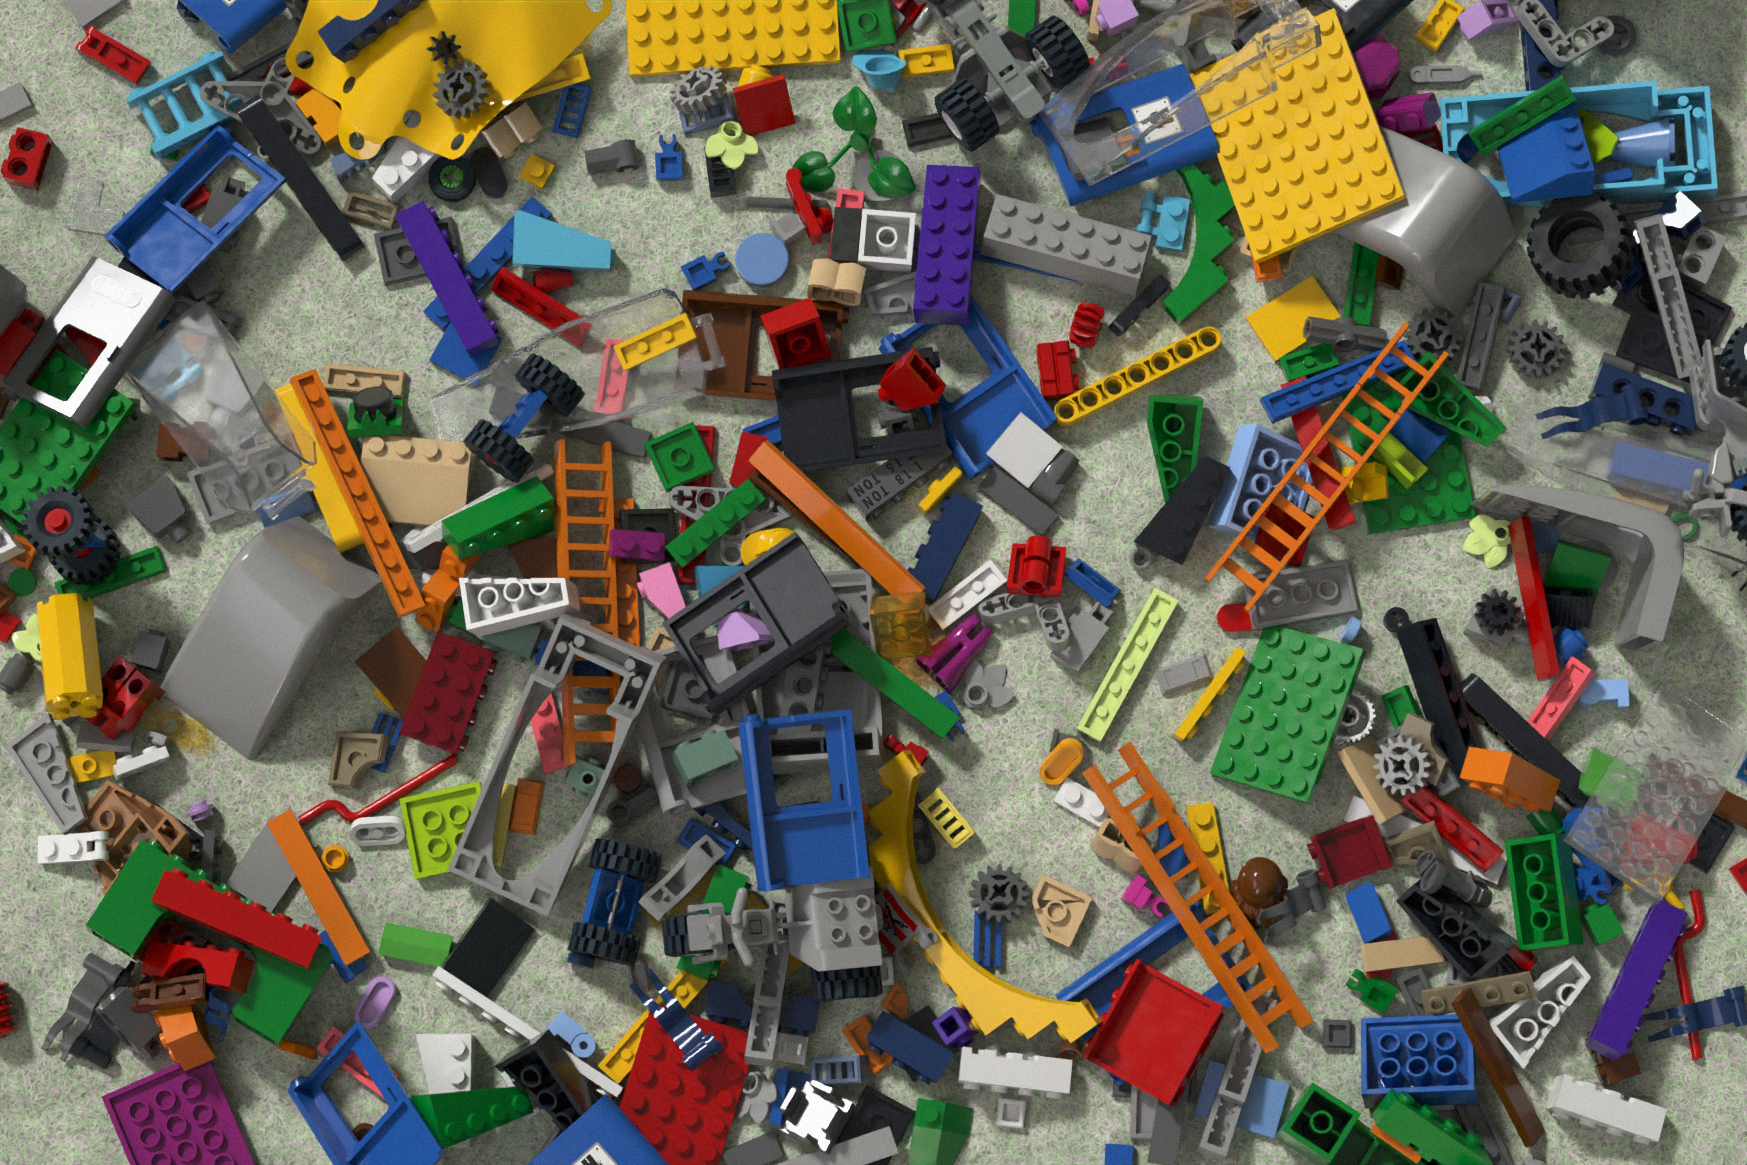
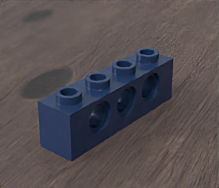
(1532, 59)
(1658, 394)

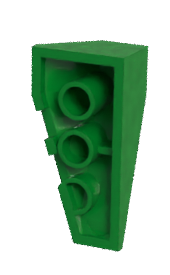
(1450, 403)
(1175, 437)
(938, 1132)

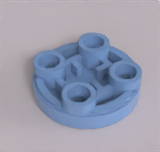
(762, 260)

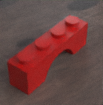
(223, 969)

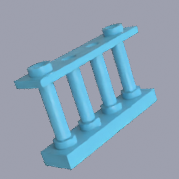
(187, 131)

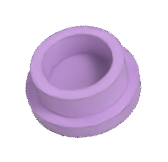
(200, 810)

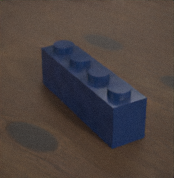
(945, 543)

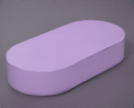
(375, 1002)

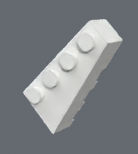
(405, 164)
(514, 602)
(448, 1065)

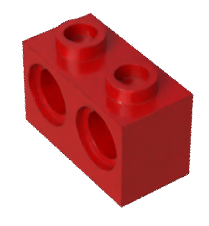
(34, 159)

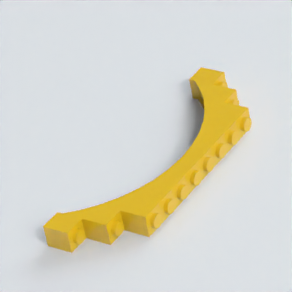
(977, 990)

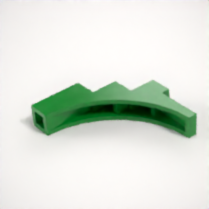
(1203, 277)

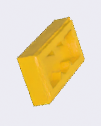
(1438, 24)
(939, 490)
(92, 765)

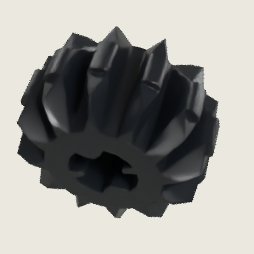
(1504, 621)

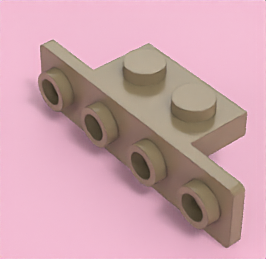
(1487, 991)

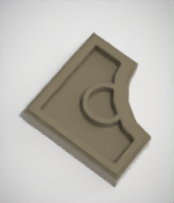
(1423, 731)
(354, 755)
(1408, 845)

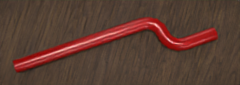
(384, 801)
(1681, 968)

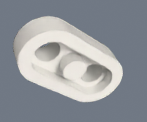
(378, 830)

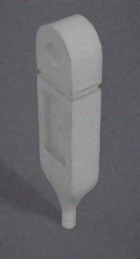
(1441, 74)

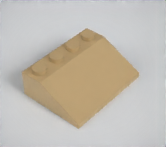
(417, 477)

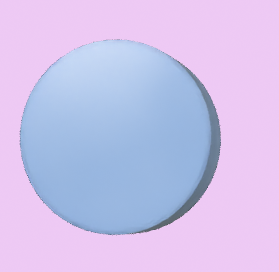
(1351, 630)

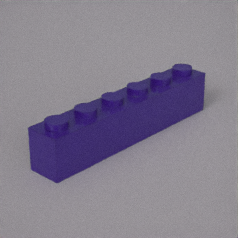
(447, 279)
(1636, 980)

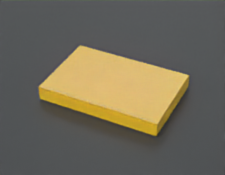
(1282, 320)

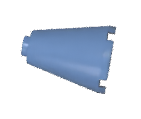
(1647, 144)

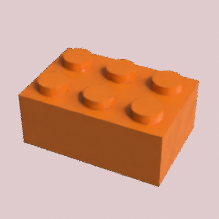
(1509, 780)

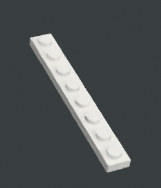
(517, 1027)

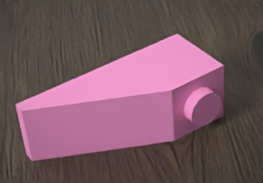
(662, 590)

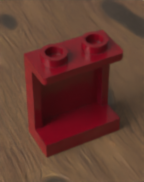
(1349, 851)

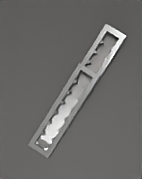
(1668, 293)
(768, 1000)
(1232, 1088)
(854, 1151)

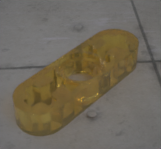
(185, 739)

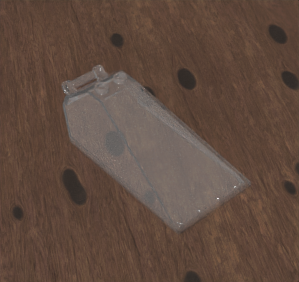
(224, 413)

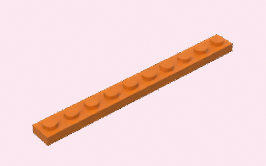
(357, 493)

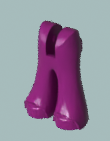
(952, 672)

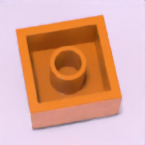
(185, 1035)

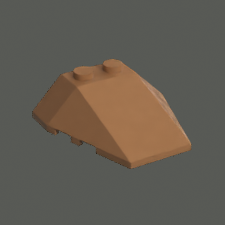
(128, 821)

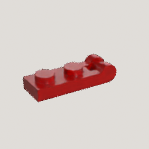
(114, 55)
(804, 206)

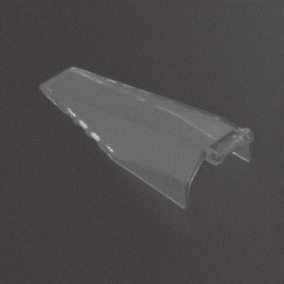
(587, 355)
(1628, 466)

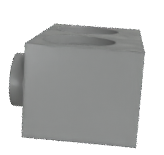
(1702, 259)

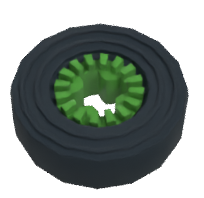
(459, 189)

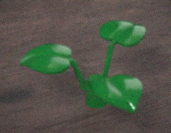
(856, 113)

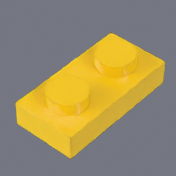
(927, 61)

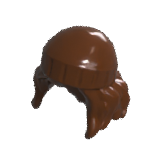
(1258, 888)

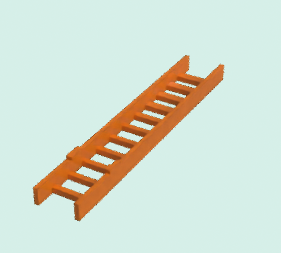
(606, 508)
(1292, 510)
(1244, 931)

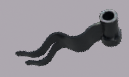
(100, 1037)

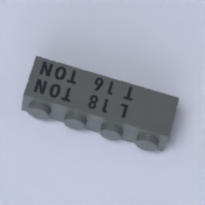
(892, 481)

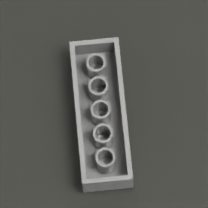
(1065, 244)

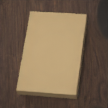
(1359, 763)

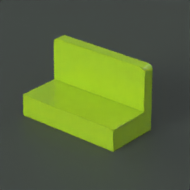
(1399, 461)

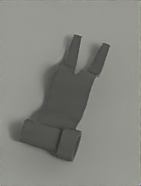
(1296, 902)
(83, 1000)

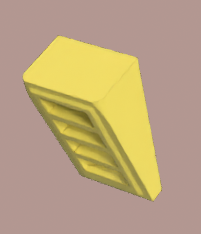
(958, 838)

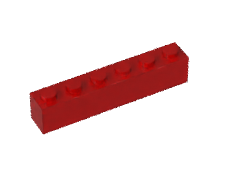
(237, 919)

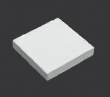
(1024, 449)

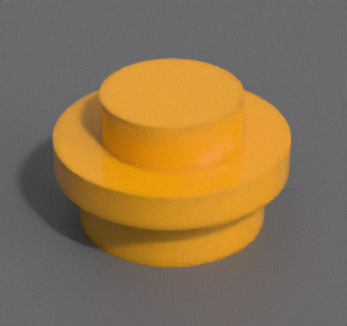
(335, 858)

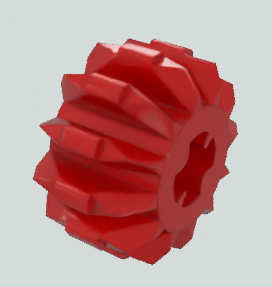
(1086, 325)

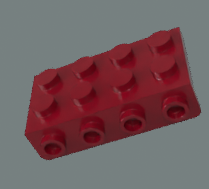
(448, 693)

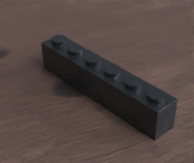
(1439, 689)

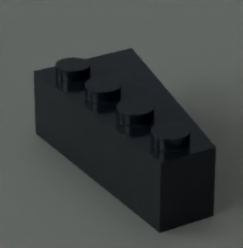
(1182, 516)
(1457, 930)
(549, 1078)

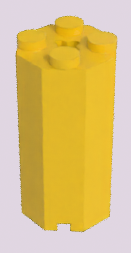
(69, 656)

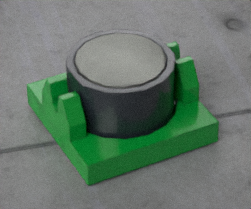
(375, 413)

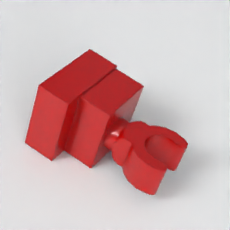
(897, 747)

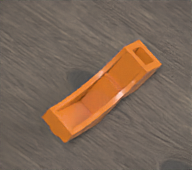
(442, 589)

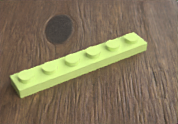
(1127, 665)

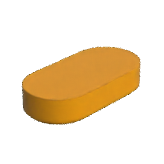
(1061, 761)

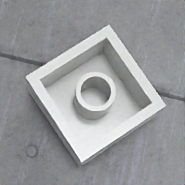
(886, 240)

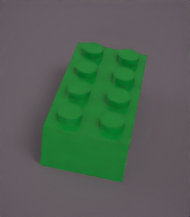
(1543, 892)

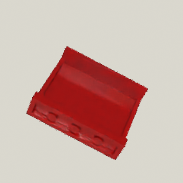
(1154, 1033)

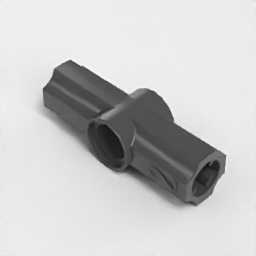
(1344, 334)

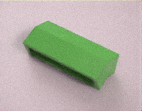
(415, 945)

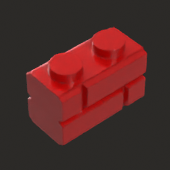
(1056, 370)

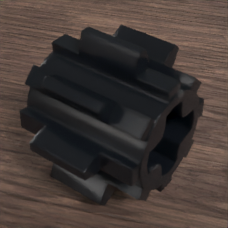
(435, 48)

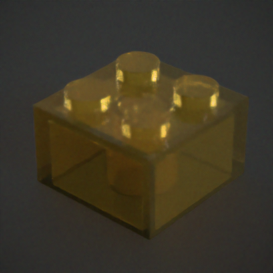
(901, 625)

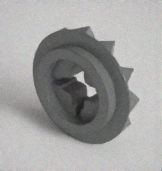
(1626, 40)

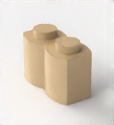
(511, 129)
(836, 282)
(1112, 845)

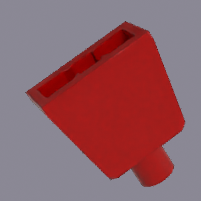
(911, 382)

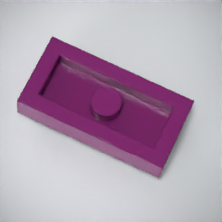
(637, 545)

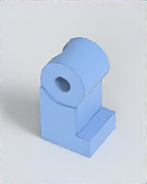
(1606, 691)
(581, 1042)

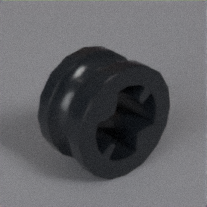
(1387, 619)

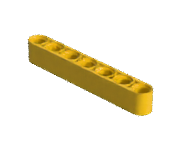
(1146, 368)
(327, 491)

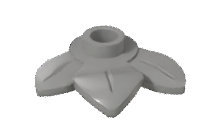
(988, 683)
(755, 1097)

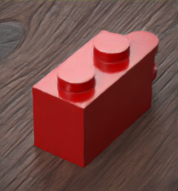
(17, 339)

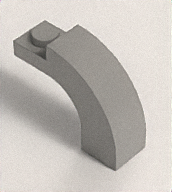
(682, 878)

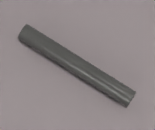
(780, 203)

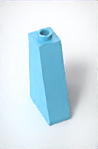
(555, 246)

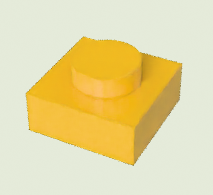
(537, 171)

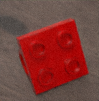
(1036, 568)

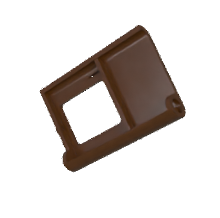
(735, 330)

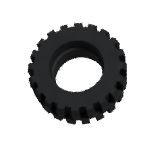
(1599, 270)

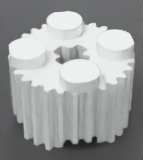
(1361, 721)

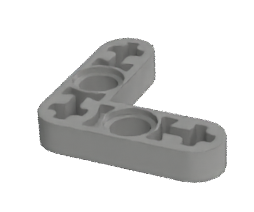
(1559, 41)
(1039, 607)

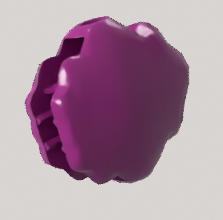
(1378, 64)

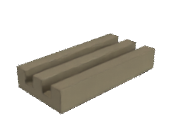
(365, 219)

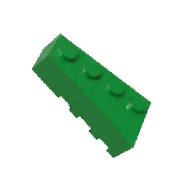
(501, 519)
(469, 1113)
(1428, 1132)

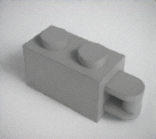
(1085, 636)

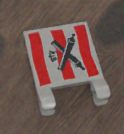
(900, 927)

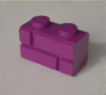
(1409, 113)

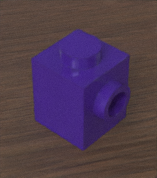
(956, 1027)

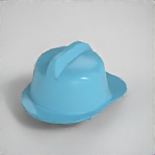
(880, 68)

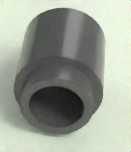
(15, 674)

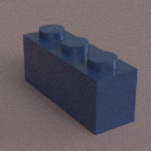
(908, 1048)

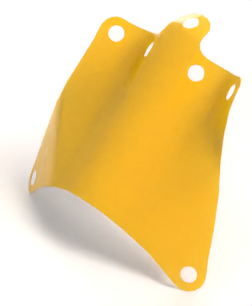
(395, 74)

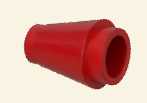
(552, 279)

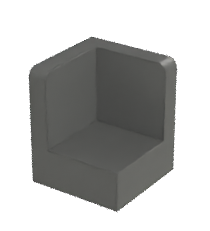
(1196, 58)

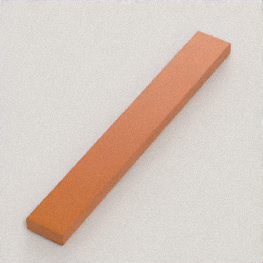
(834, 521)

